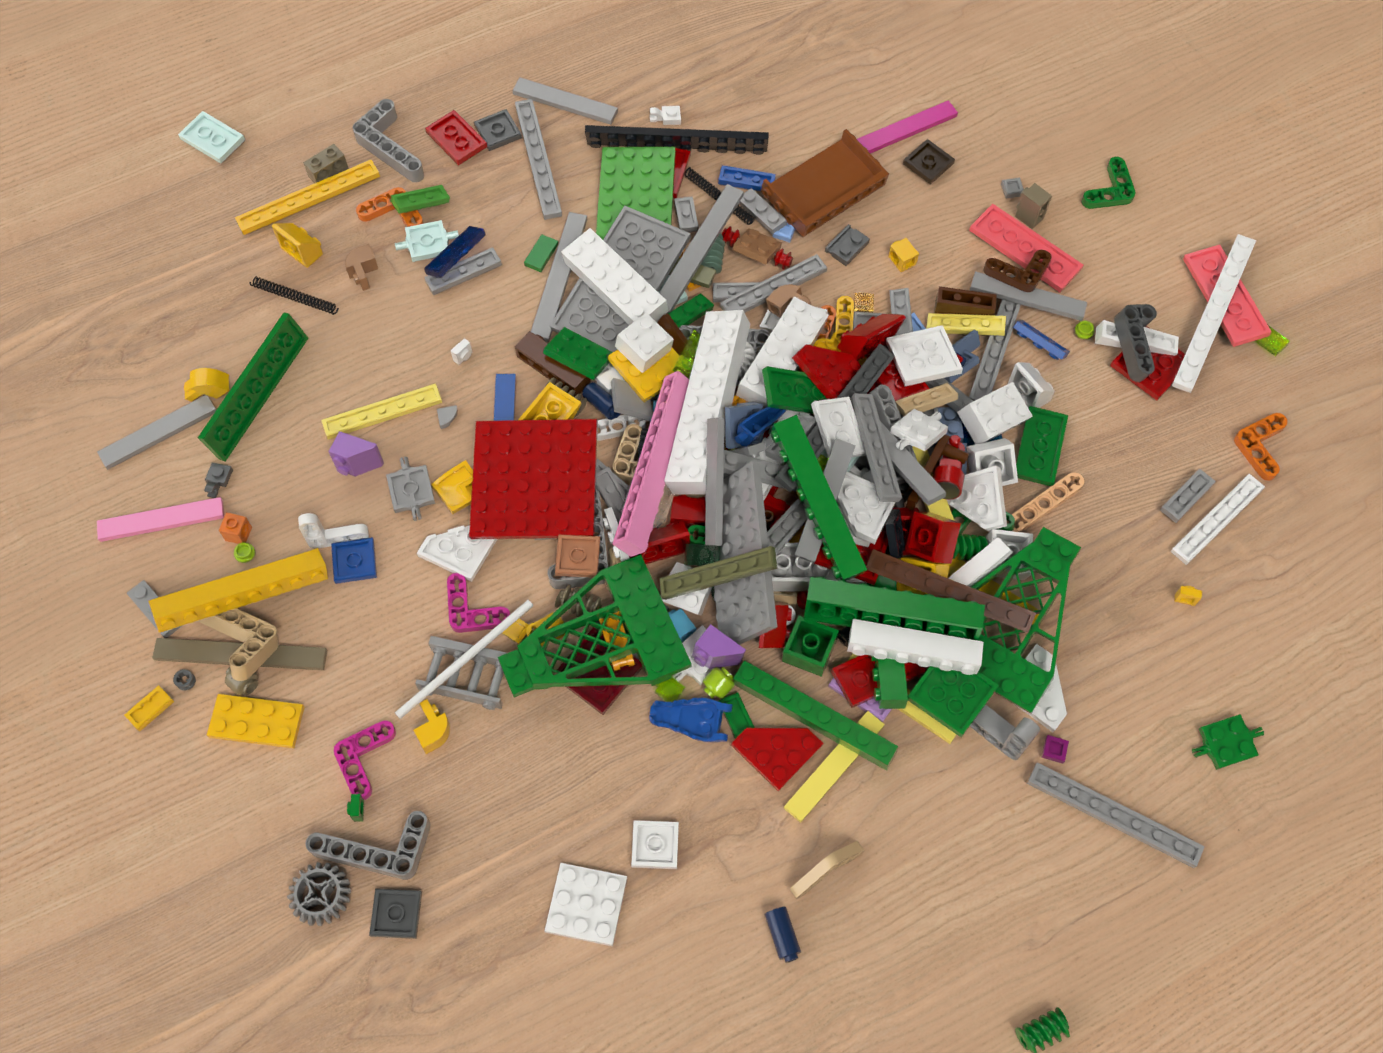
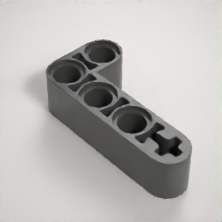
(1133, 340)

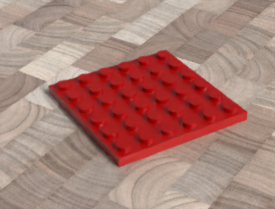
(534, 479)

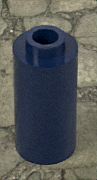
(600, 400)
(783, 934)

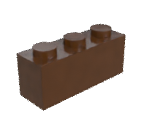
(964, 302)

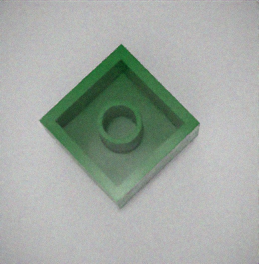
(810, 646)

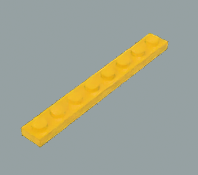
(307, 197)

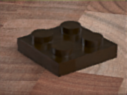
(928, 161)

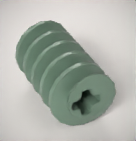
(715, 255)

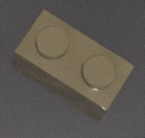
(1033, 205)

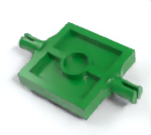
(1228, 742)

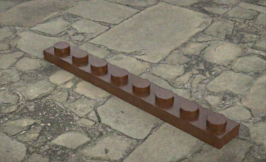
(946, 588)

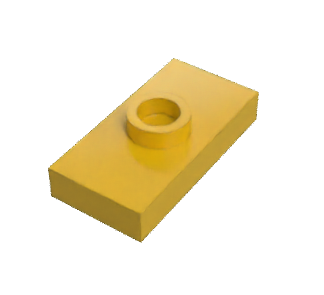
(149, 708)

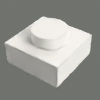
(461, 351)

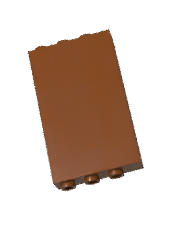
(826, 184)

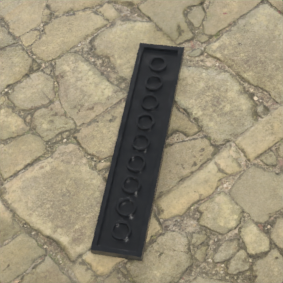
(679, 138)

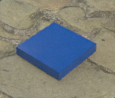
(354, 560)

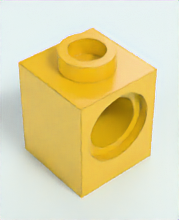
(903, 254)

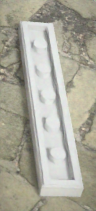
(1217, 519)

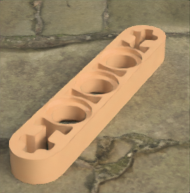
(1049, 496)

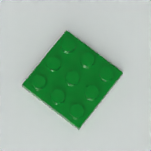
(952, 697)

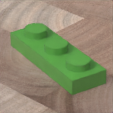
(420, 199)

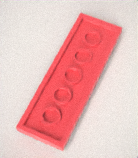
(1021, 243)
(1242, 318)

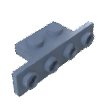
(965, 347)

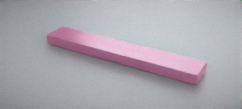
(160, 519)

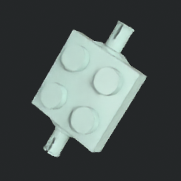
(426, 240)

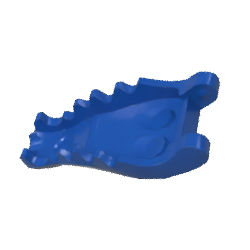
(694, 718)

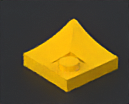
(455, 487)

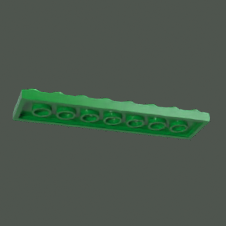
(253, 387)

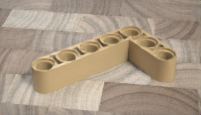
(629, 462)
(258, 640)

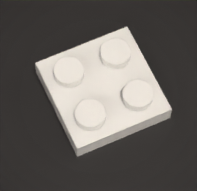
(655, 844)

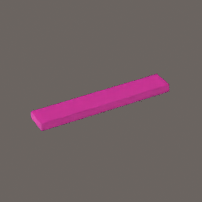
(908, 127)

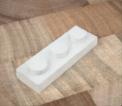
(610, 523)

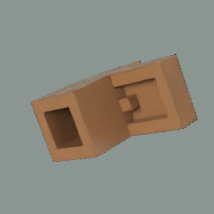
(358, 262)
(781, 298)

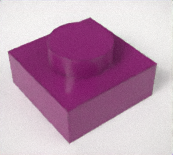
(1055, 749)

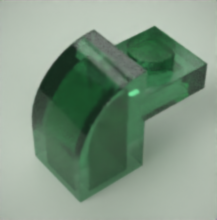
(701, 554)

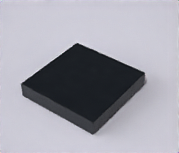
(895, 534)

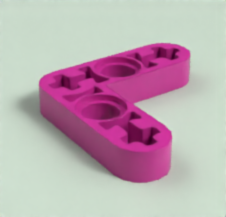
(469, 615)
(356, 750)

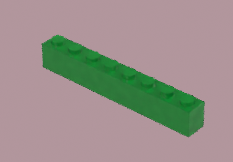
(818, 498)
(889, 673)
(815, 715)

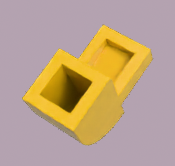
(207, 382)
(435, 731)

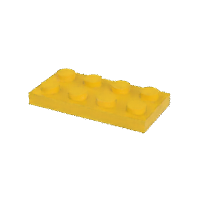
(255, 721)

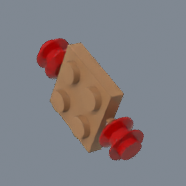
(757, 246)

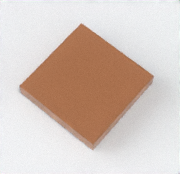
(577, 556)

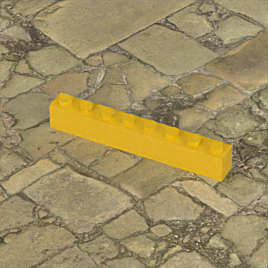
(238, 590)

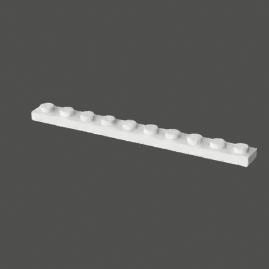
(1213, 314)

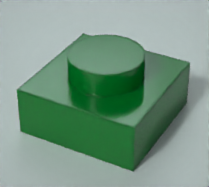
(355, 808)

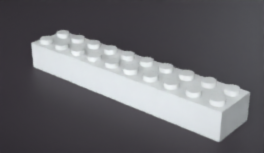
(707, 395)

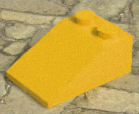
(552, 405)

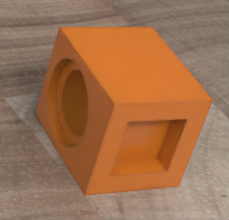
(235, 528)

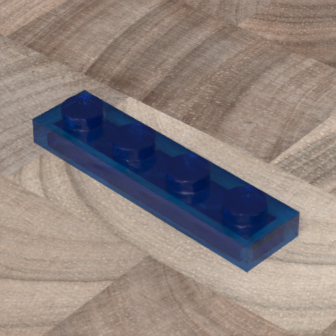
(454, 251)

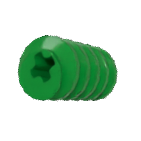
(969, 546)
(1043, 1030)

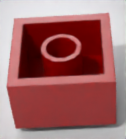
(932, 537)

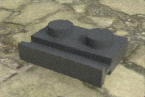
(847, 245)

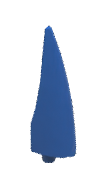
(757, 424)

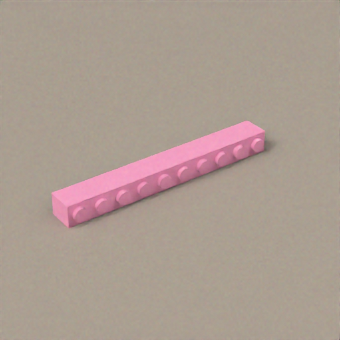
(650, 473)

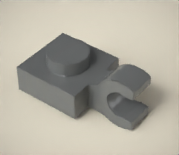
(217, 476)

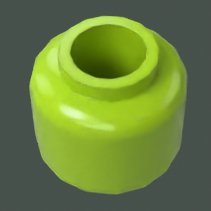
(718, 682)

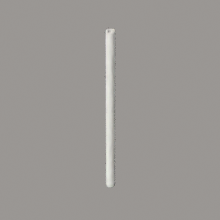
(428, 689)

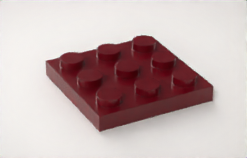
(600, 696)

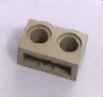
(325, 164)

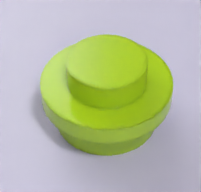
(1084, 330)
(244, 552)

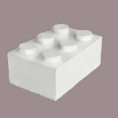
(994, 413)

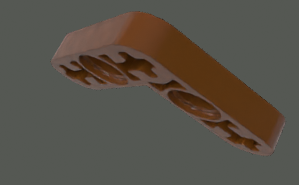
(1021, 276)

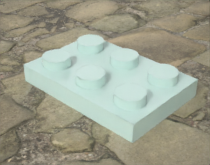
(211, 137)

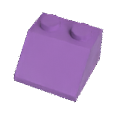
(354, 455)
(717, 650)

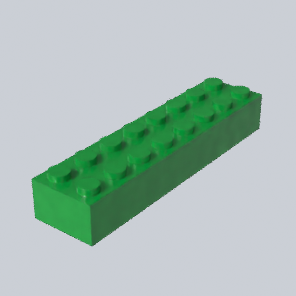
(842, 602)

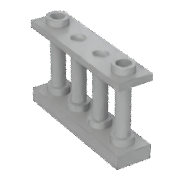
(444, 646)

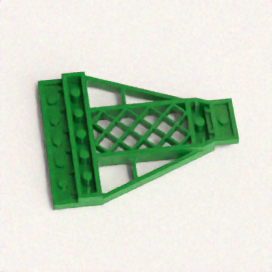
(643, 617)
(1018, 678)

